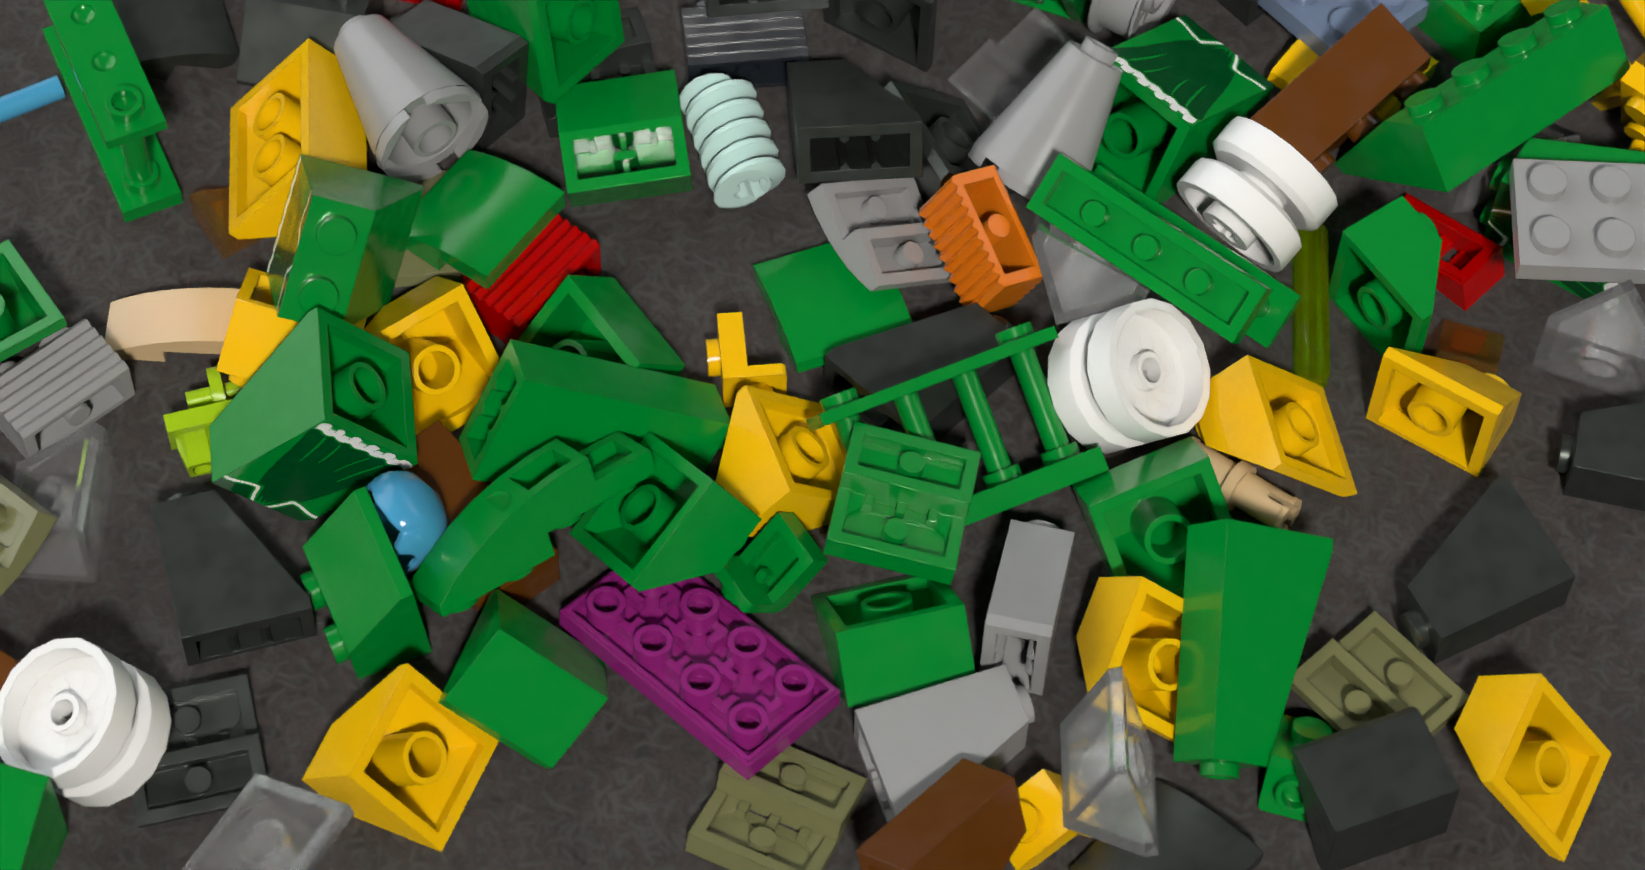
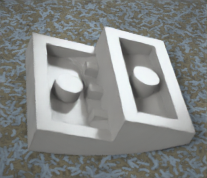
(879, 232)

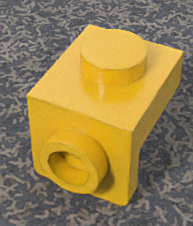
(728, 359)
(1043, 819)

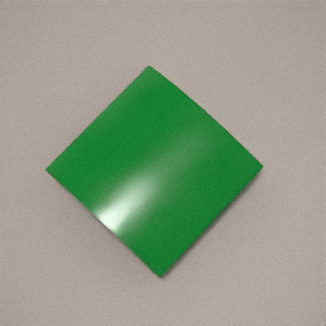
(482, 216)
(823, 304)
(902, 503)

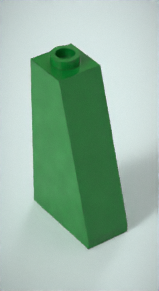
(580, 400)
(1242, 639)

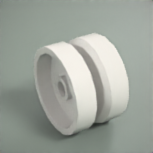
(1257, 193)
(1129, 376)
(83, 721)

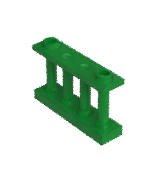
(112, 103)
(1164, 252)
(1005, 482)

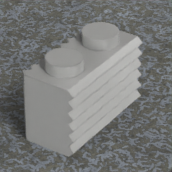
(61, 388)

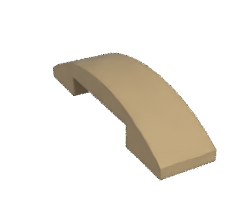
(170, 321)

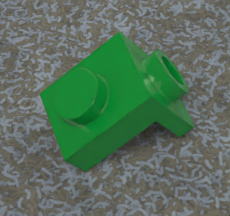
(772, 567)
(1281, 786)

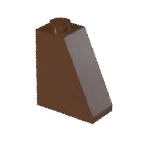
(958, 823)

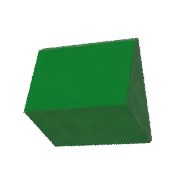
(525, 682)

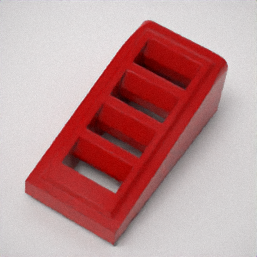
(1476, 265)

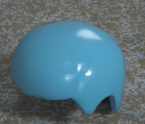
(409, 515)

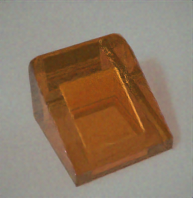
(212, 213)
(1470, 346)

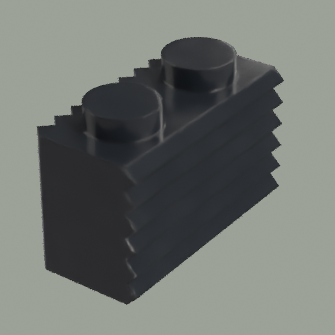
(743, 45)

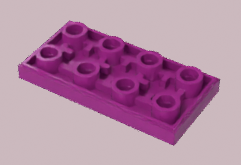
(703, 666)

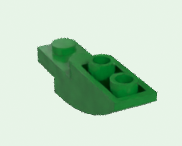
(509, 522)

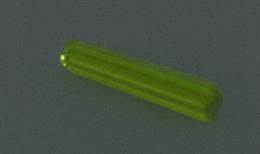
(1312, 312)

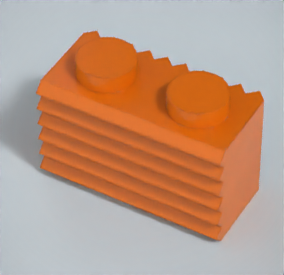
(982, 240)

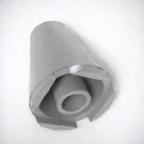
(406, 99)
(1055, 114)

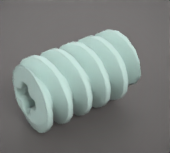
(731, 139)

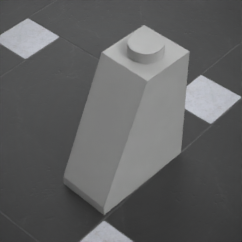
(1027, 602)
(928, 731)

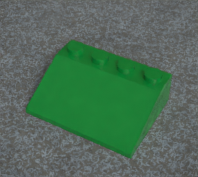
(1495, 101)

